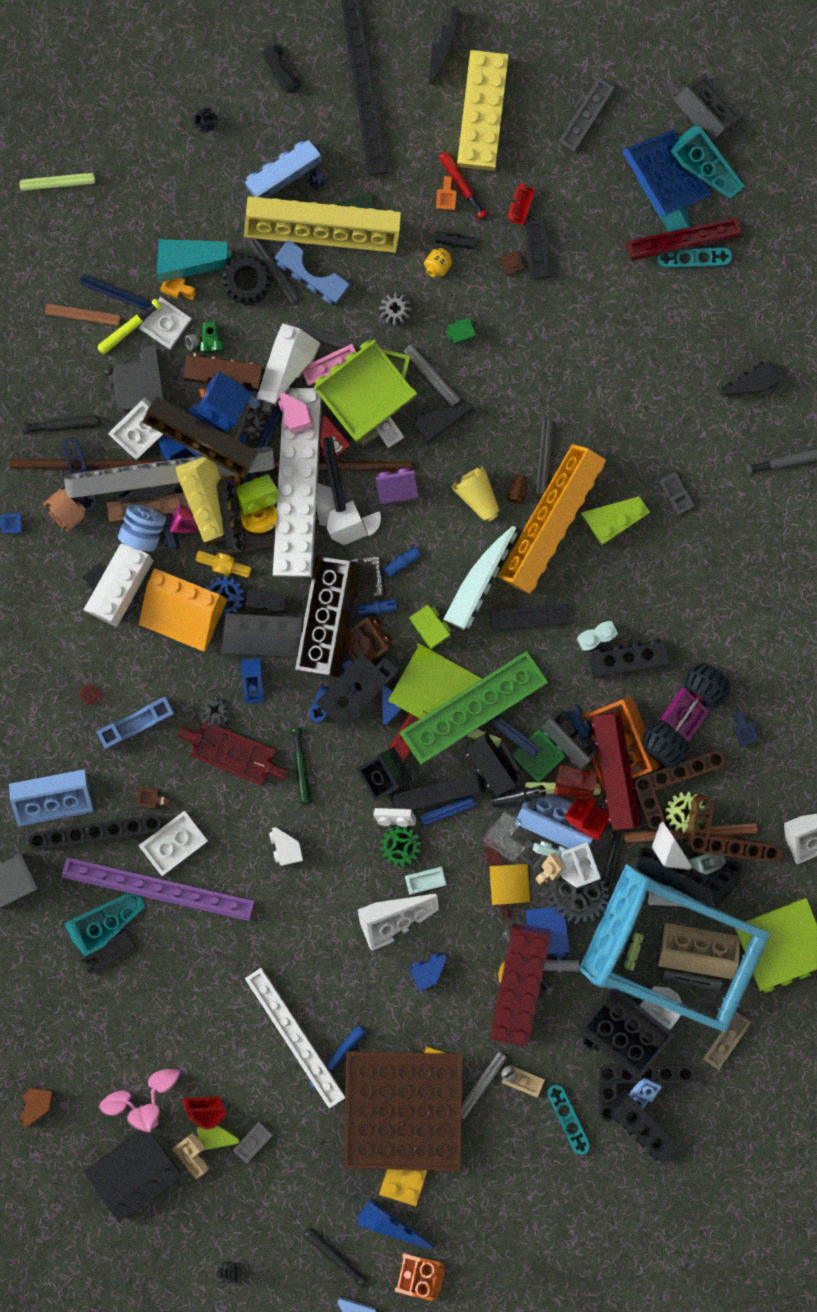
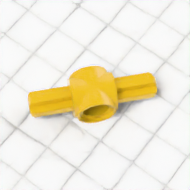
(223, 564)

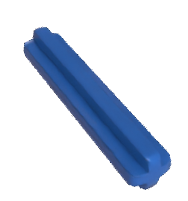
(447, 810)

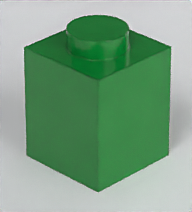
(460, 331)

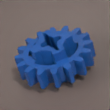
(232, 597)

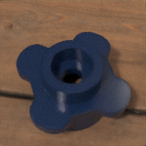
(317, 179)

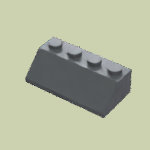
(260, 635)

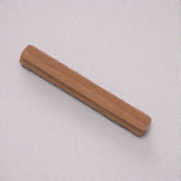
(82, 314)

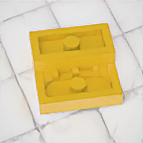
(509, 884)

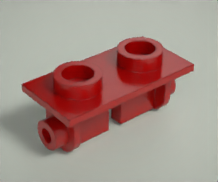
(519, 211)

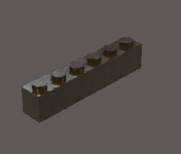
(200, 437)

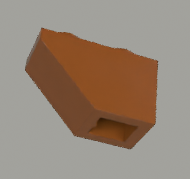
(37, 1103)

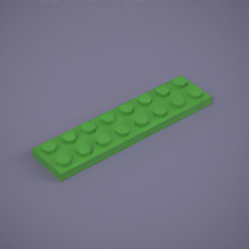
(473, 708)

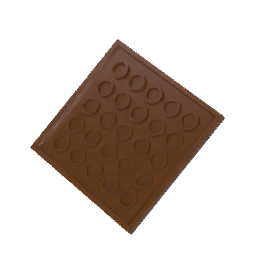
(403, 1111)

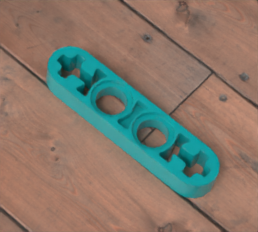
(694, 260)
(570, 1118)

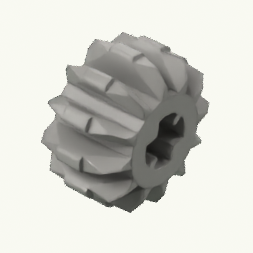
(388, 312)

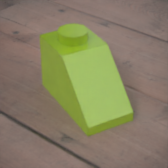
(216, 1137)

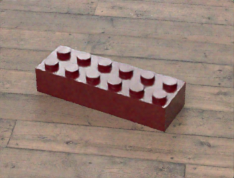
(520, 984)

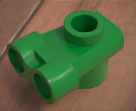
(212, 341)

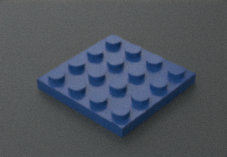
(662, 176)

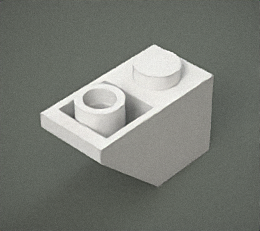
(287, 847)

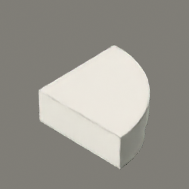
(372, 522)

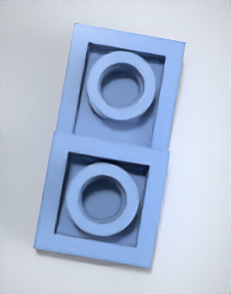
(644, 1092)

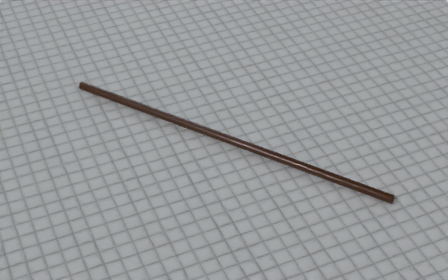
(107, 464)

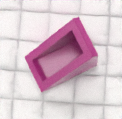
(183, 521)

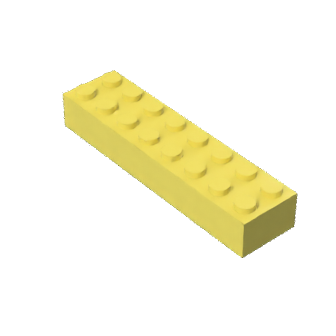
(322, 224)

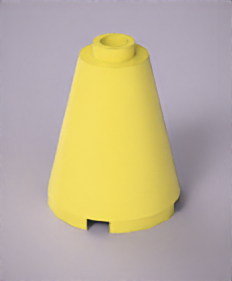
(478, 493)

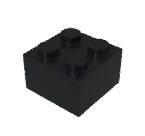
(384, 774)

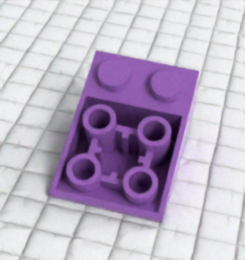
(397, 486)

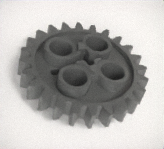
(565, 903)

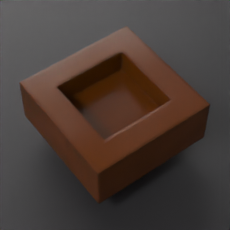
(511, 263)

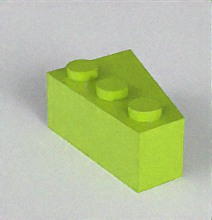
(613, 519)

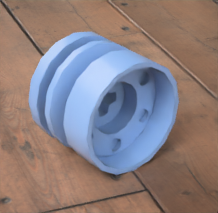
(141, 527)

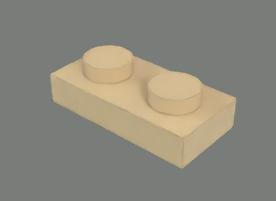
(525, 1082)

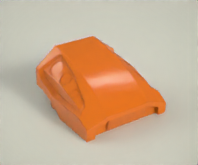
(420, 1277)

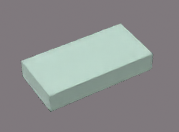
(425, 880)

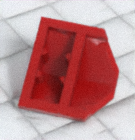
(205, 1111)

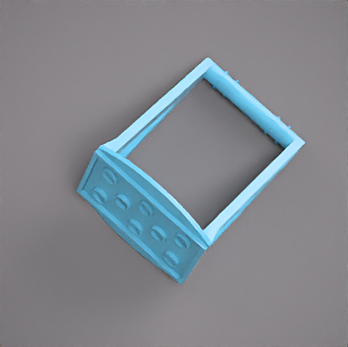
(615, 929)

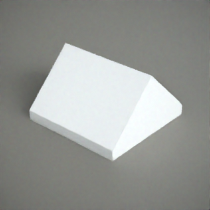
(668, 849)

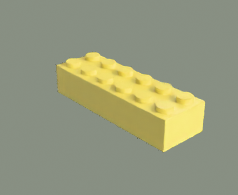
(482, 110)

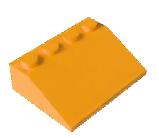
(181, 610)

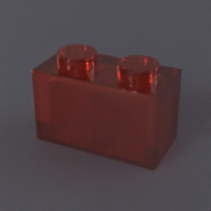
(575, 783)

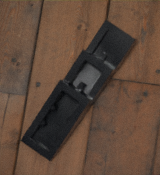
(441, 50)

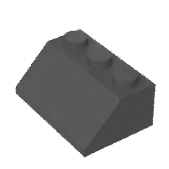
(707, 107)
(568, 740)

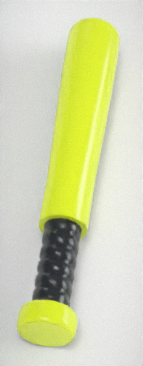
(111, 341)

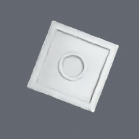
(166, 324)

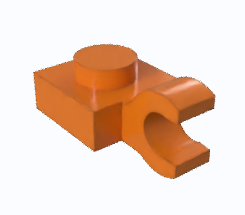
(446, 198)

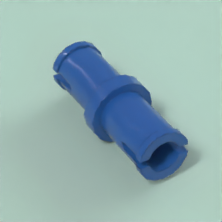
(401, 562)
(377, 607)

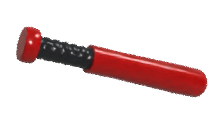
(462, 184)

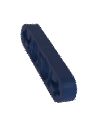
(84, 467)

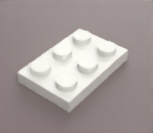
(132, 433)
(173, 843)

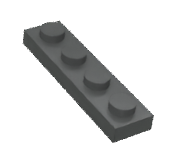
(586, 115)

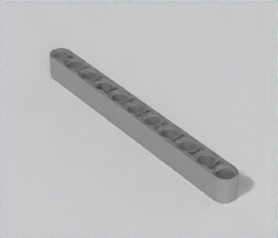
(146, 475)

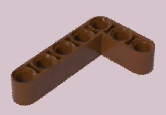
(671, 779)
(724, 842)

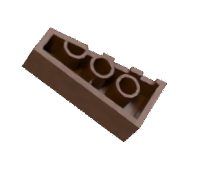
(205, 369)

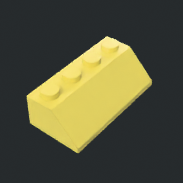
(199, 485)

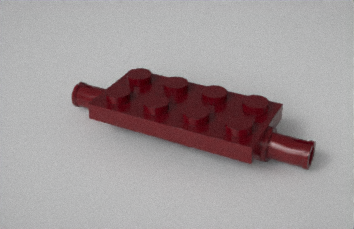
(233, 753)

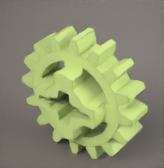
(678, 812)

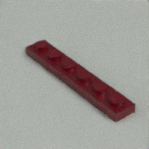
(684, 239)

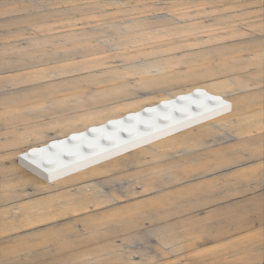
(297, 492)

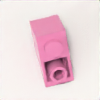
(297, 414)

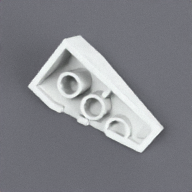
(288, 358)
(802, 837)
(387, 918)

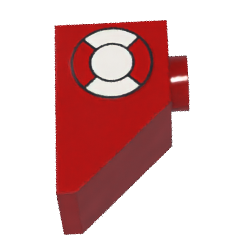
(329, 430)

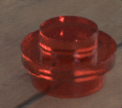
(89, 694)

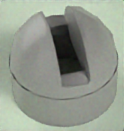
(194, 340)
(506, 1070)

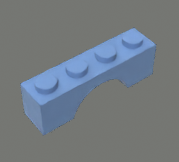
(331, 287)
(135, 723)

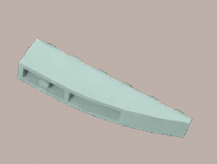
(477, 582)

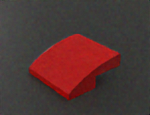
(588, 818)

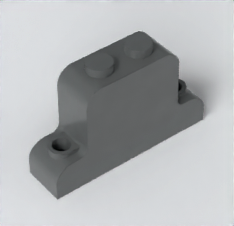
(136, 381)

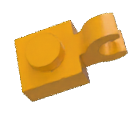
(177, 287)

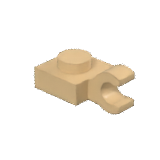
(552, 868)

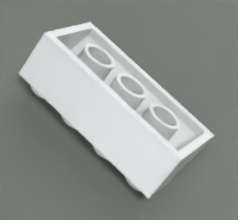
(119, 584)

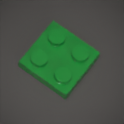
(542, 763)

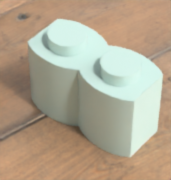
(601, 634)

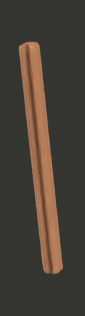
(727, 830)

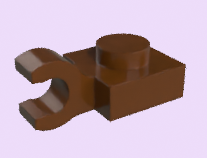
(149, 798)

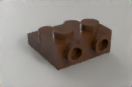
(368, 639)

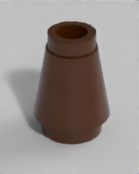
(517, 490)

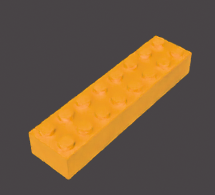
(551, 518)

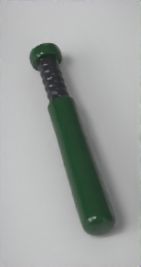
(302, 775)

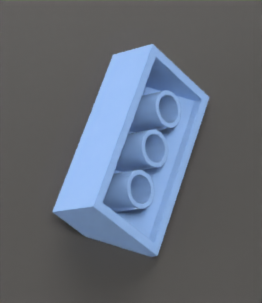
(283, 171)
(50, 797)
(547, 818)

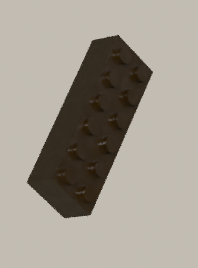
(327, 616)

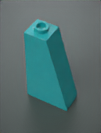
(190, 258)

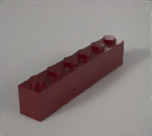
(616, 771)

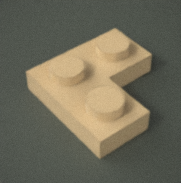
(188, 1152)

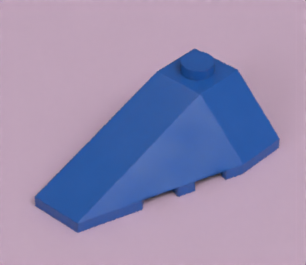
(382, 1221)

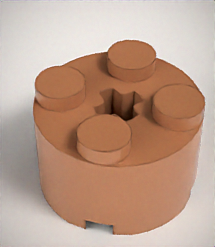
(65, 510)

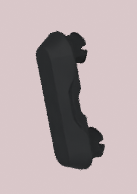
(287, 83)

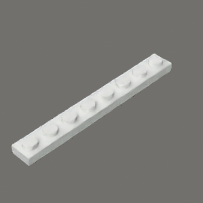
(295, 1037)

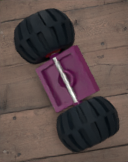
(684, 715)

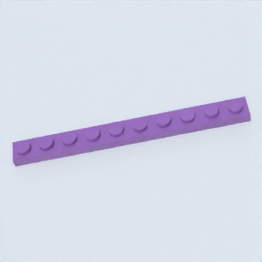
(157, 889)

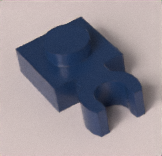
(170, 538)

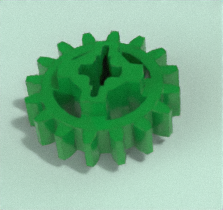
(406, 857)

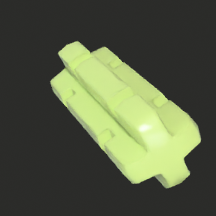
(633, 951)

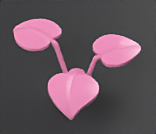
(146, 1116)

